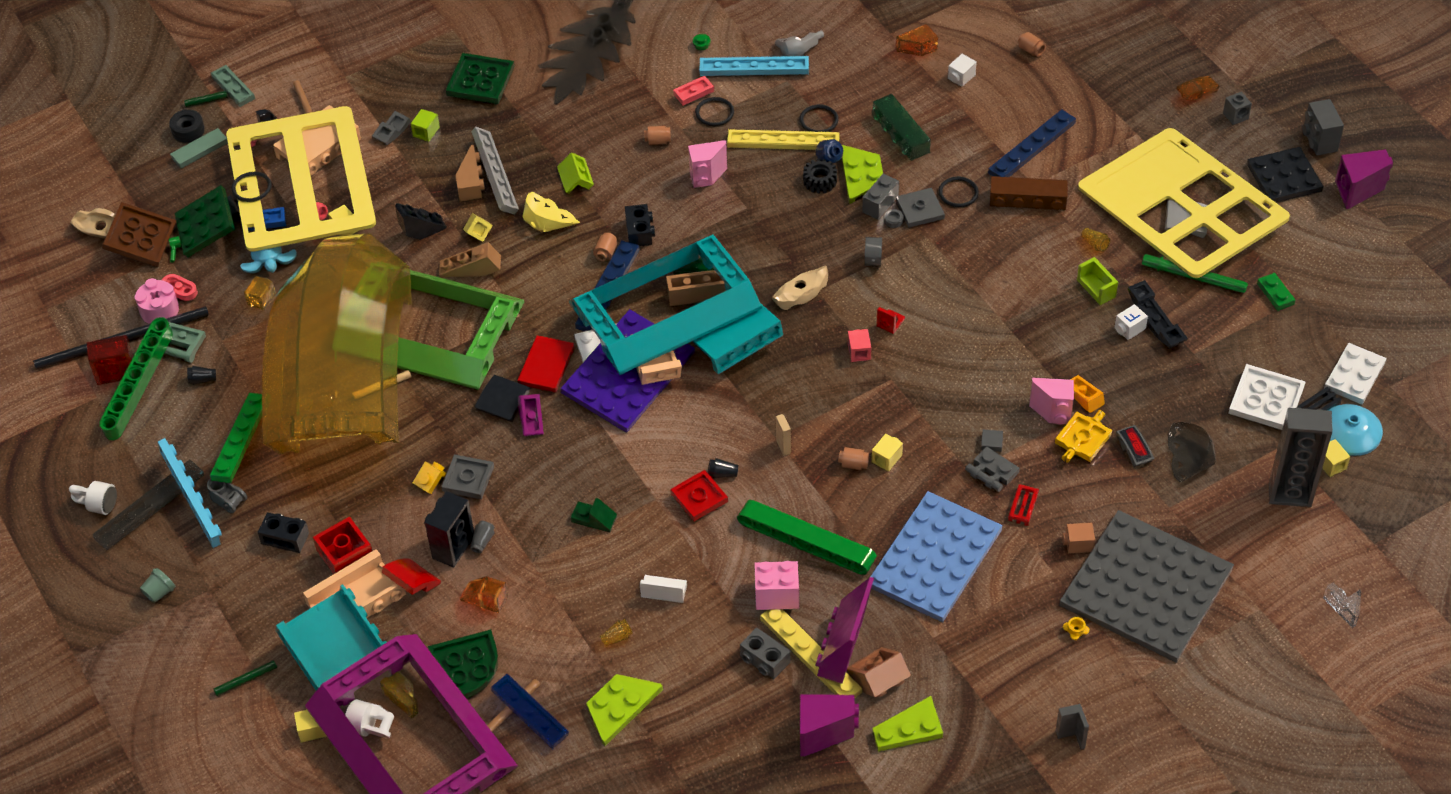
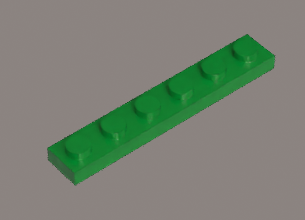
(238, 439)

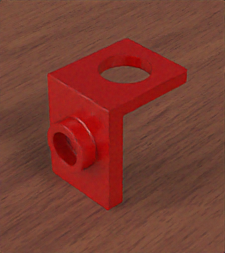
(887, 320)

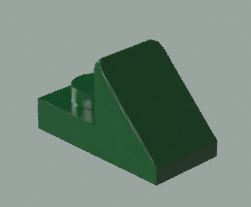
(594, 516)

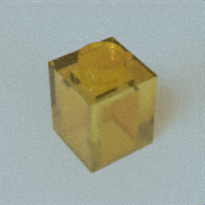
(260, 292)

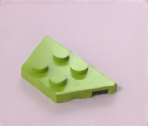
(860, 171)
(620, 703)

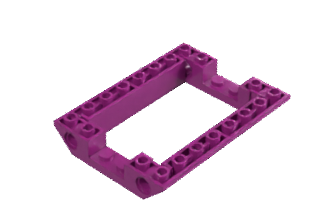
(392, 656)

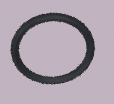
(716, 99)
(819, 106)
(255, 198)
(958, 204)

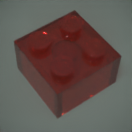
(109, 358)

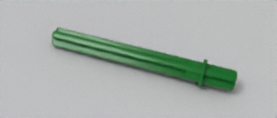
(1210, 278)

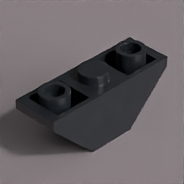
(418, 222)

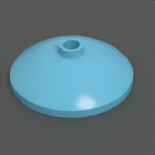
(1357, 436)

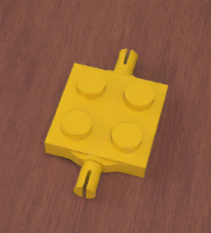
(1083, 436)

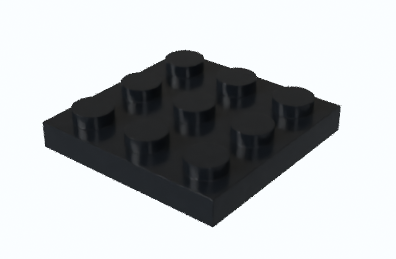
(1285, 175)

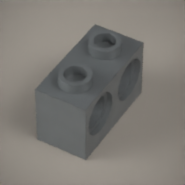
(767, 650)

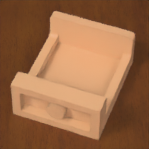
(660, 369)

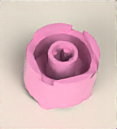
(156, 300)

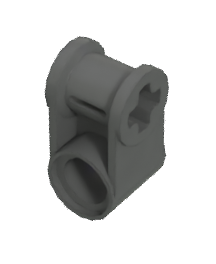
(227, 496)

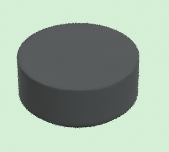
(893, 218)

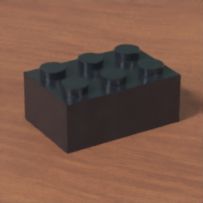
(449, 529)

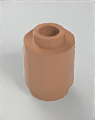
(1031, 44)
(657, 135)
(605, 247)
(853, 458)

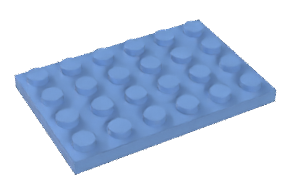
(935, 556)

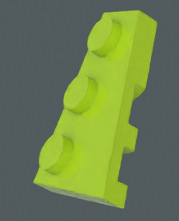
(909, 727)

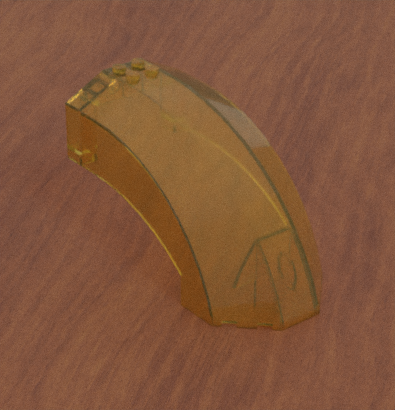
(335, 345)

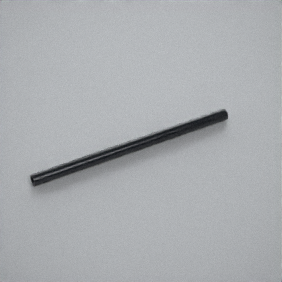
(131, 334)

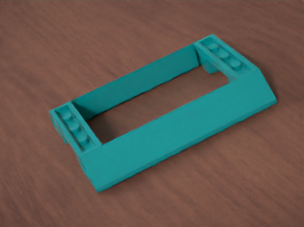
(680, 328)

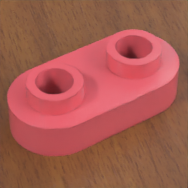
(183, 288)

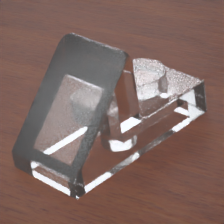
(1345, 606)

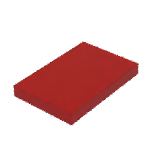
(546, 363)

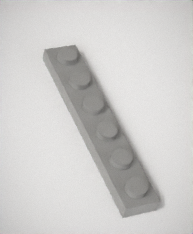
(495, 170)

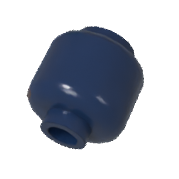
(829, 150)

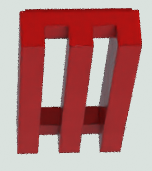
(1020, 518)

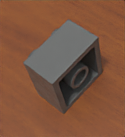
(1323, 127)

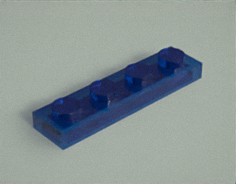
(529, 711)

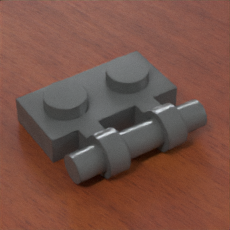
(995, 465)

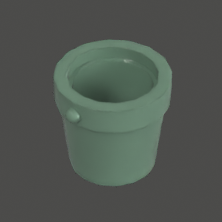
(157, 585)

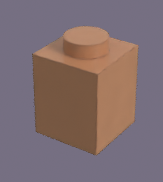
(1079, 538)

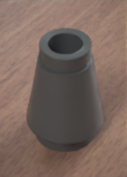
(482, 535)

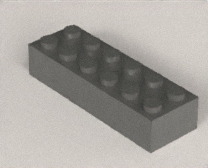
(1300, 457)

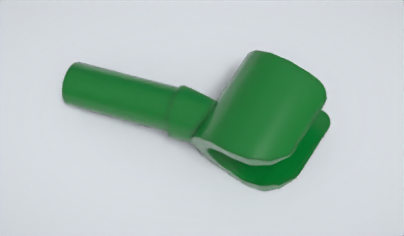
(174, 243)

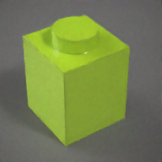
(425, 125)

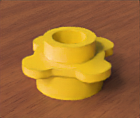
(1076, 622)

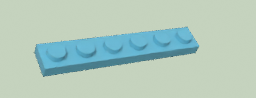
(754, 66)
(194, 499)

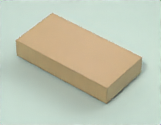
(783, 434)

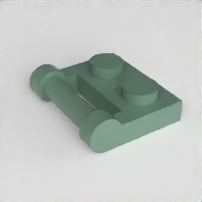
(186, 338)

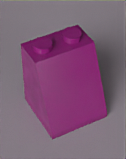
(1362, 175)
(826, 721)

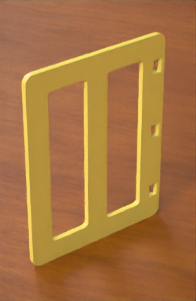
(310, 225)

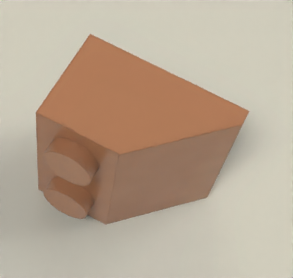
(879, 671)

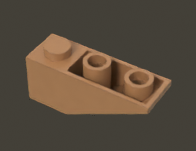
(468, 177)
(473, 262)

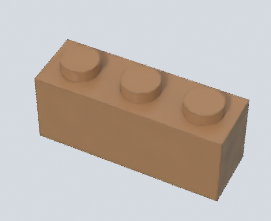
(693, 287)

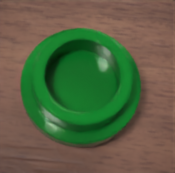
(701, 41)

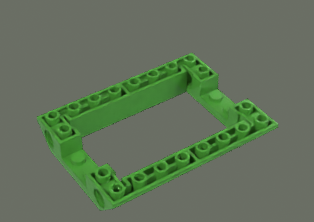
(452, 366)

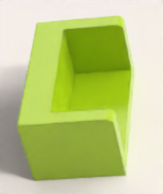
(1097, 281)

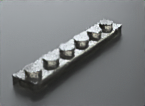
(143, 508)

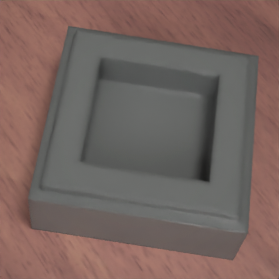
(992, 440)

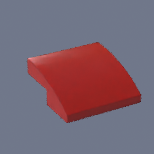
(410, 575)

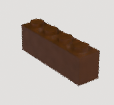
(1028, 193)

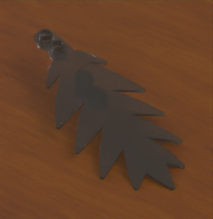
(599, 33)

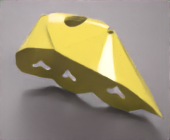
(543, 217)

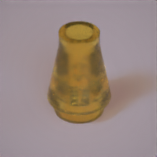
(1098, 240)
(617, 632)

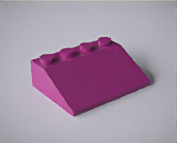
(843, 633)

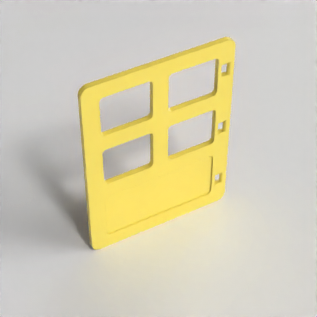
(1158, 173)

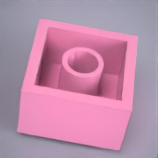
(777, 585)

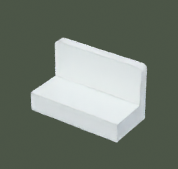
(663, 588)

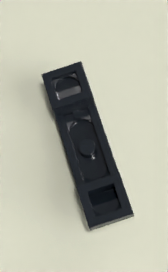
(1157, 320)

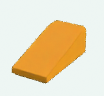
(1087, 395)

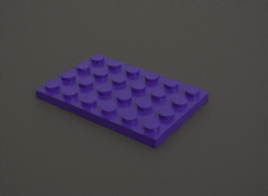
(615, 396)

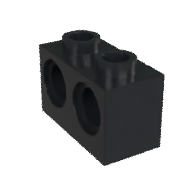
(638, 224)
(278, 532)

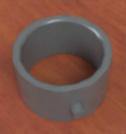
(873, 251)

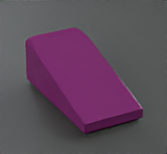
(530, 414)

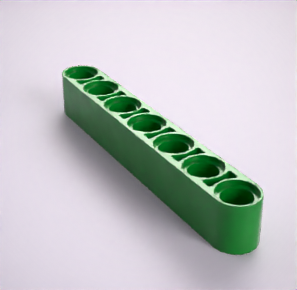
(136, 378)
(806, 537)

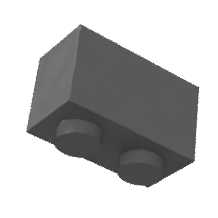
(880, 196)

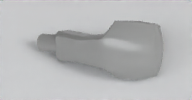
(797, 47)

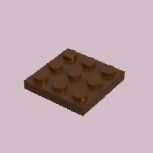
(139, 234)

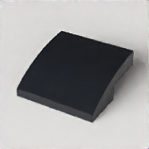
(501, 397)

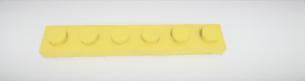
(805, 648)

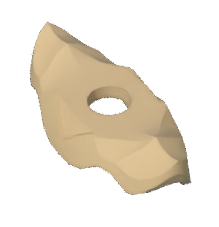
(87, 221)
(789, 295)

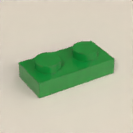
(1276, 291)

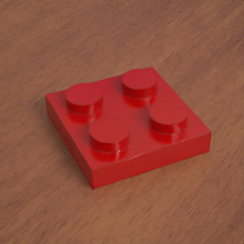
(699, 495)

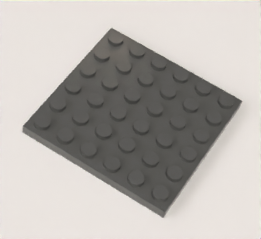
(1147, 585)

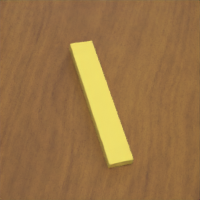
(777, 139)

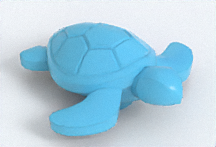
(268, 258)

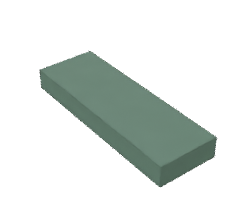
(232, 85)
(199, 148)

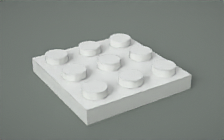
(1265, 396)

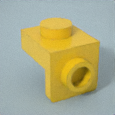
(429, 476)

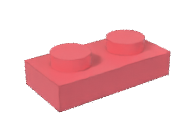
(693, 90)

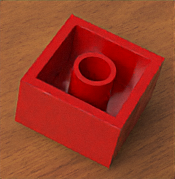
(341, 545)

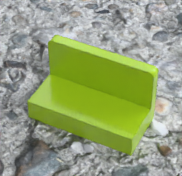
(574, 172)

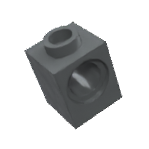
(1237, 108)

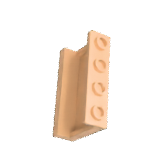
(320, 145)
(366, 581)

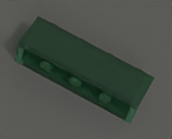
(901, 127)

